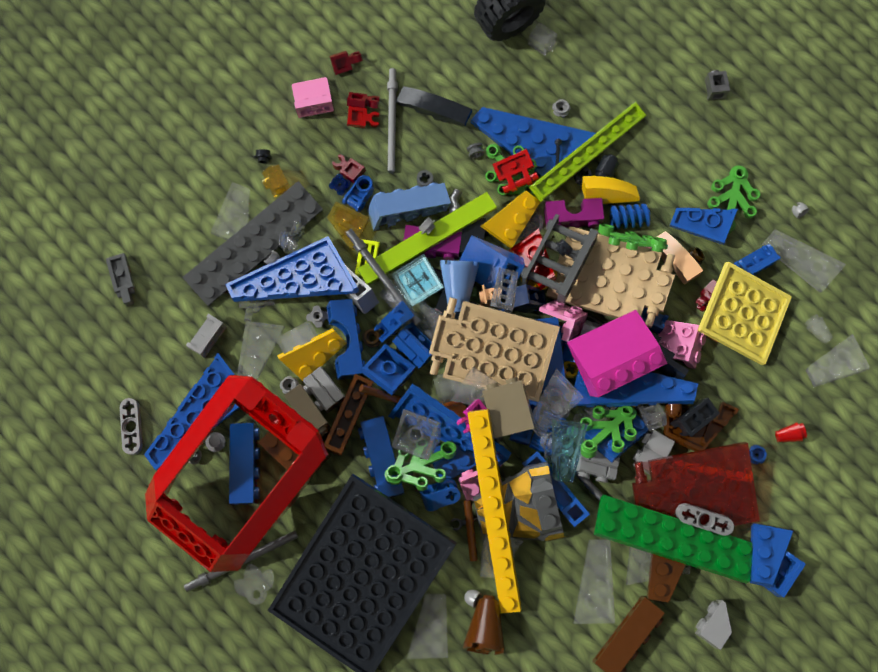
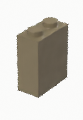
(509, 407)
(307, 409)

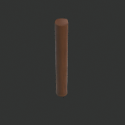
(379, 393)
(470, 530)

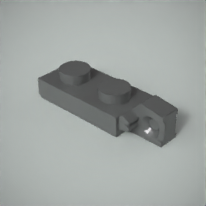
(121, 278)

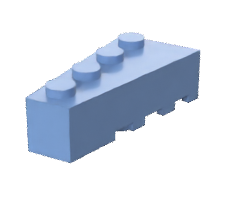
(407, 204)

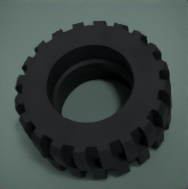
(506, 17)

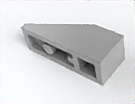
(365, 298)

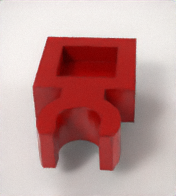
(358, 117)

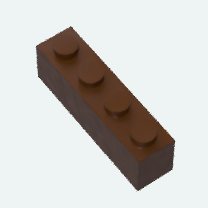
(347, 416)
(629, 636)

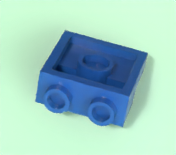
(388, 369)

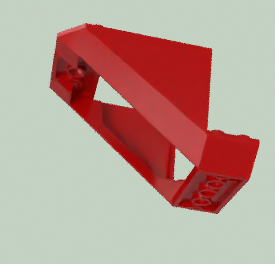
(280, 421)

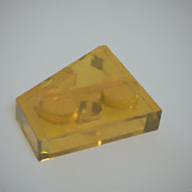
(344, 218)

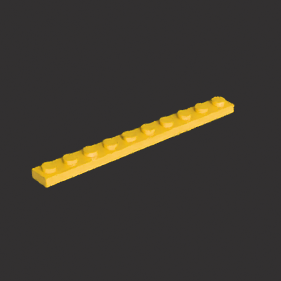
(494, 511)

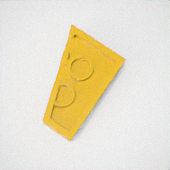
(512, 219)
(314, 354)

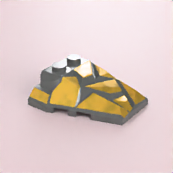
(528, 505)

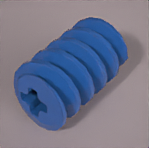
(630, 215)

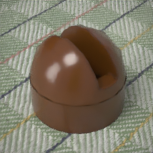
(674, 410)

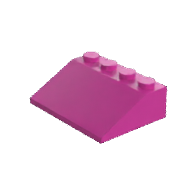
(616, 353)

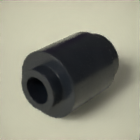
(607, 166)

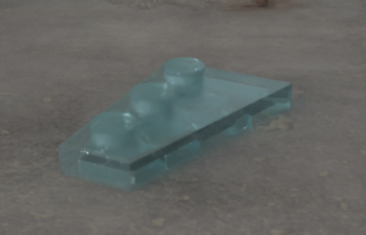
(566, 448)

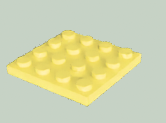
(744, 313)

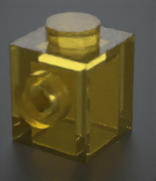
(275, 180)

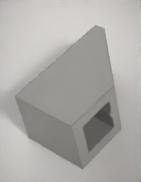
(715, 626)

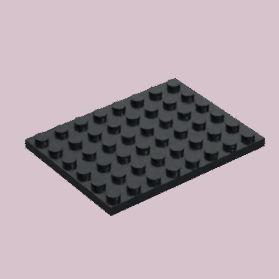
(361, 576)

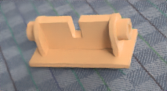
(486, 296)

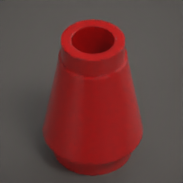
(791, 433)

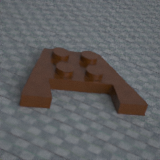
(706, 434)

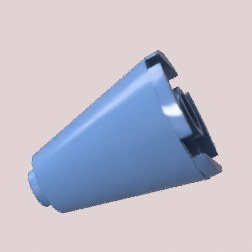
(458, 280)

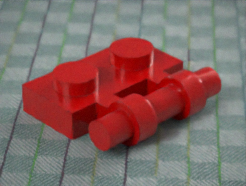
(512, 166)

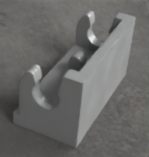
(207, 336)

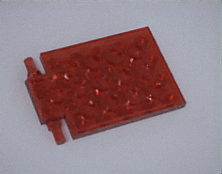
(707, 478)

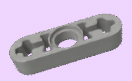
(124, 421)
(710, 526)

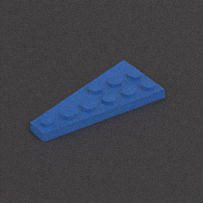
(647, 389)

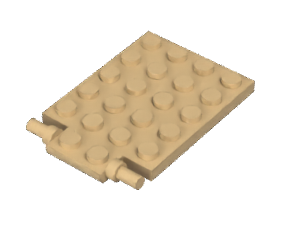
(618, 279)
(493, 343)

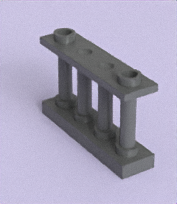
(571, 273)

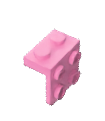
(683, 341)

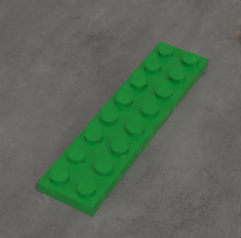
(673, 539)

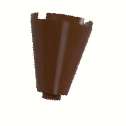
(485, 628)

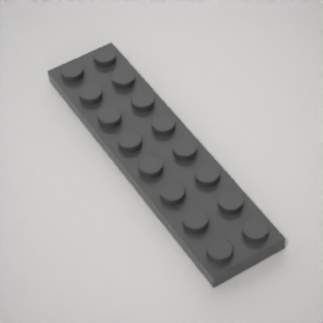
(251, 243)

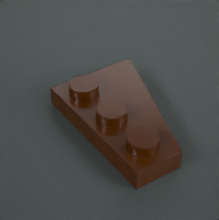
(663, 578)

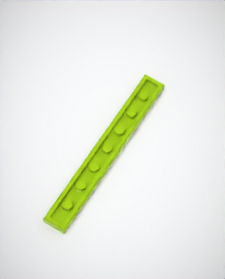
(587, 151)
(420, 242)

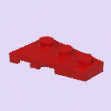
(527, 249)

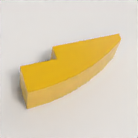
(609, 189)

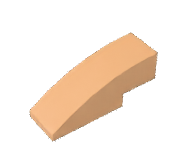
(684, 264)

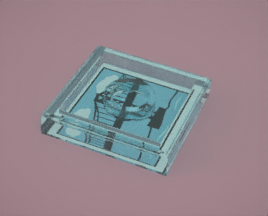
(417, 280)

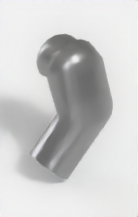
(455, 196)

